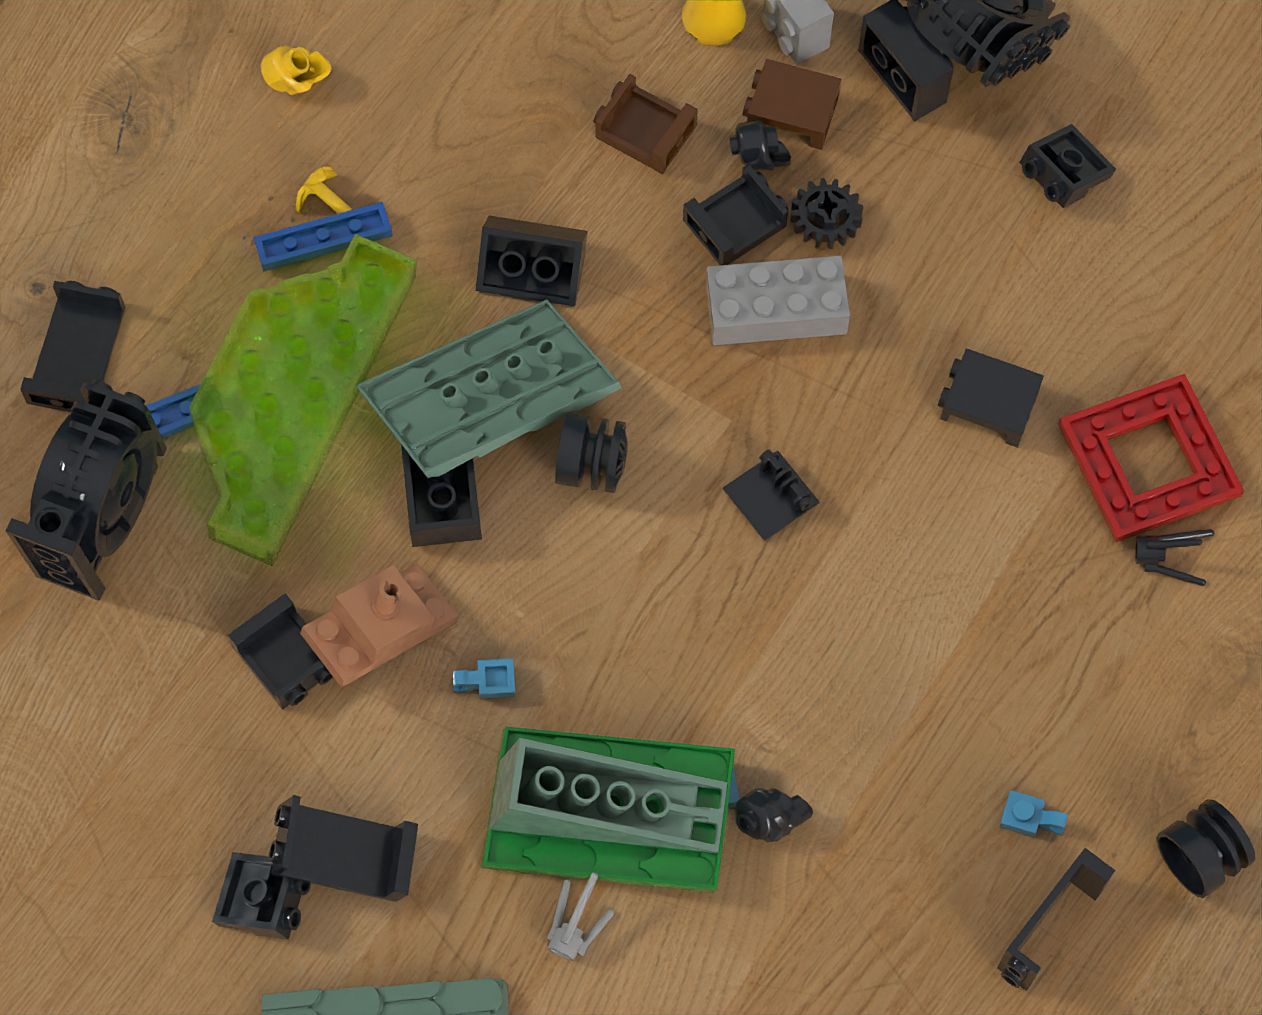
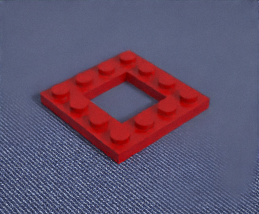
(1169, 400)

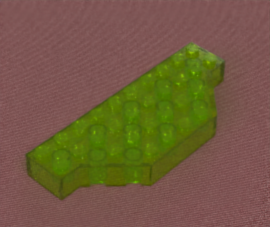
(288, 387)

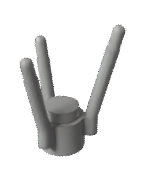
(567, 940)

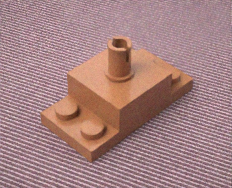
(378, 622)

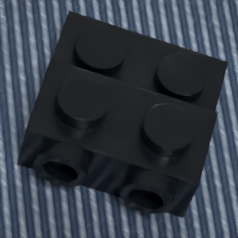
(1065, 165)
(258, 900)

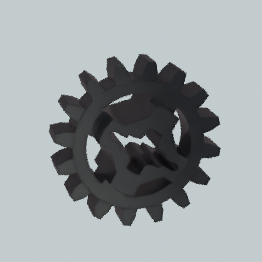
(813, 220)

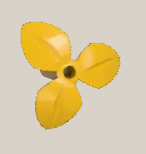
(315, 185)

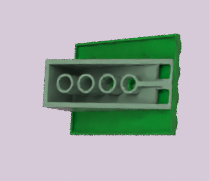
(609, 808)

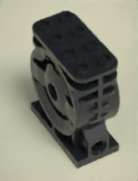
(990, 34)
(89, 488)

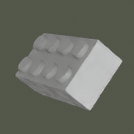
(777, 300)

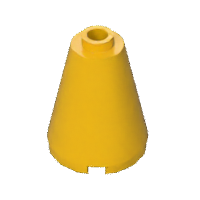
(714, 20)

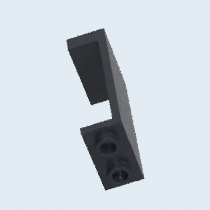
(75, 345)
(342, 851)
(1087, 874)

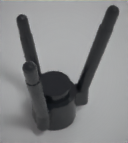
(1153, 549)

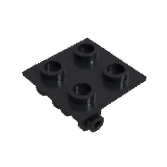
(771, 494)

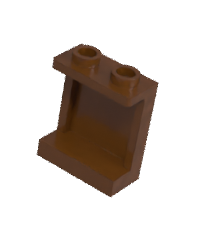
(794, 100)
(644, 125)

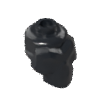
(759, 146)
(770, 814)

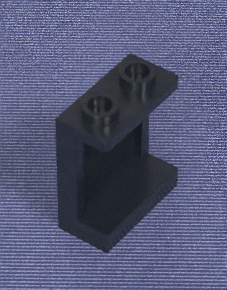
(737, 217)
(991, 394)
(279, 653)

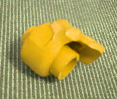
(293, 69)

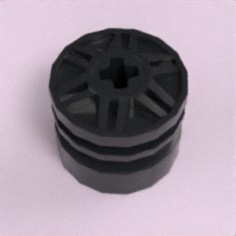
(591, 452)
(1205, 848)

